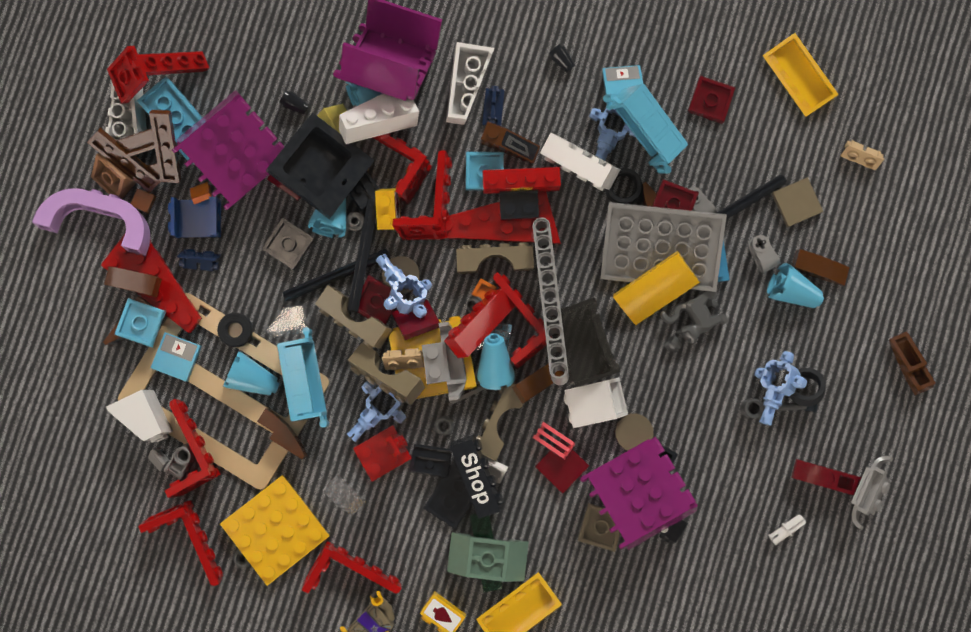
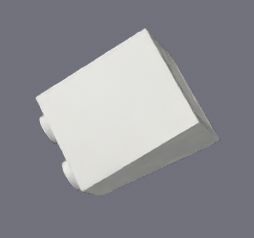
(595, 402)
(142, 415)

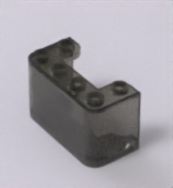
(586, 344)

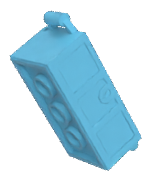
(168, 97)
(648, 124)
(302, 379)

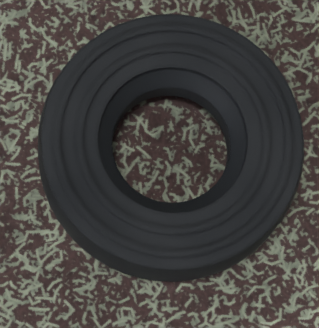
(247, 329)

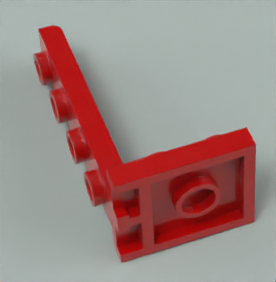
(131, 69)
(416, 171)
(430, 227)
(535, 343)
(196, 443)
(382, 453)
(197, 536)
(357, 564)

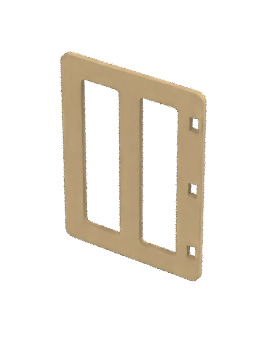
(267, 353)

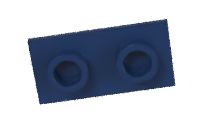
(493, 105)
(191, 258)

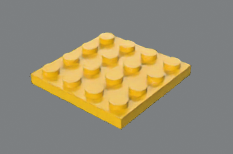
(274, 530)

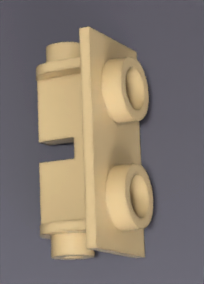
(869, 157)
(395, 360)

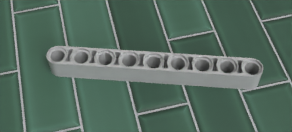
(550, 308)

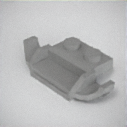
(443, 365)
(870, 490)

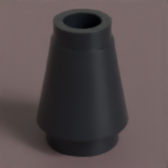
(561, 57)
(293, 102)

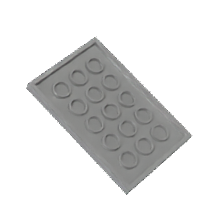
(646, 235)

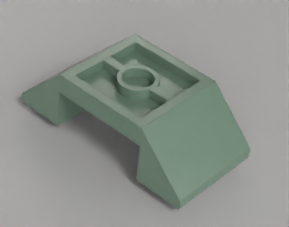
(487, 558)

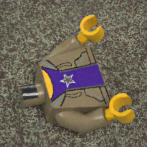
(375, 618)

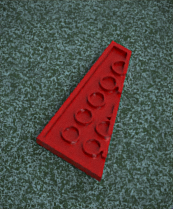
(486, 224)
(170, 295)

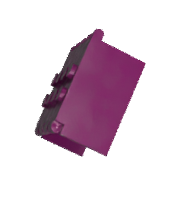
(391, 51)
(230, 148)
(641, 493)

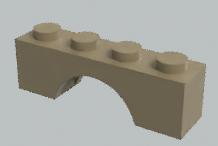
(519, 256)
(335, 304)
(403, 385)
(490, 439)

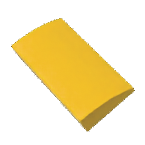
(800, 75)
(656, 288)
(521, 608)

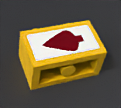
(386, 208)
(442, 613)

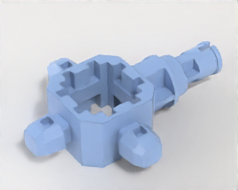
(608, 137)
(398, 281)
(774, 394)
(371, 415)

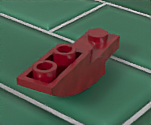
(825, 477)

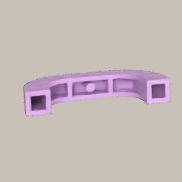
(60, 204)

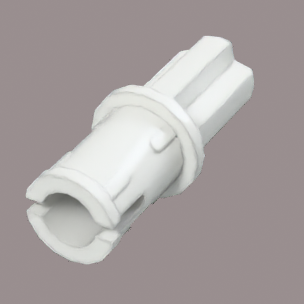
(787, 529)

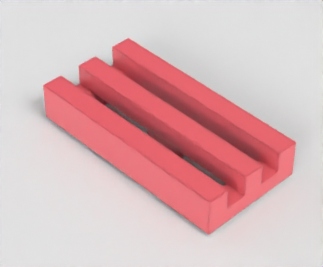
(540, 431)

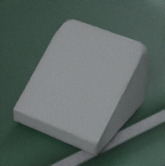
(158, 458)

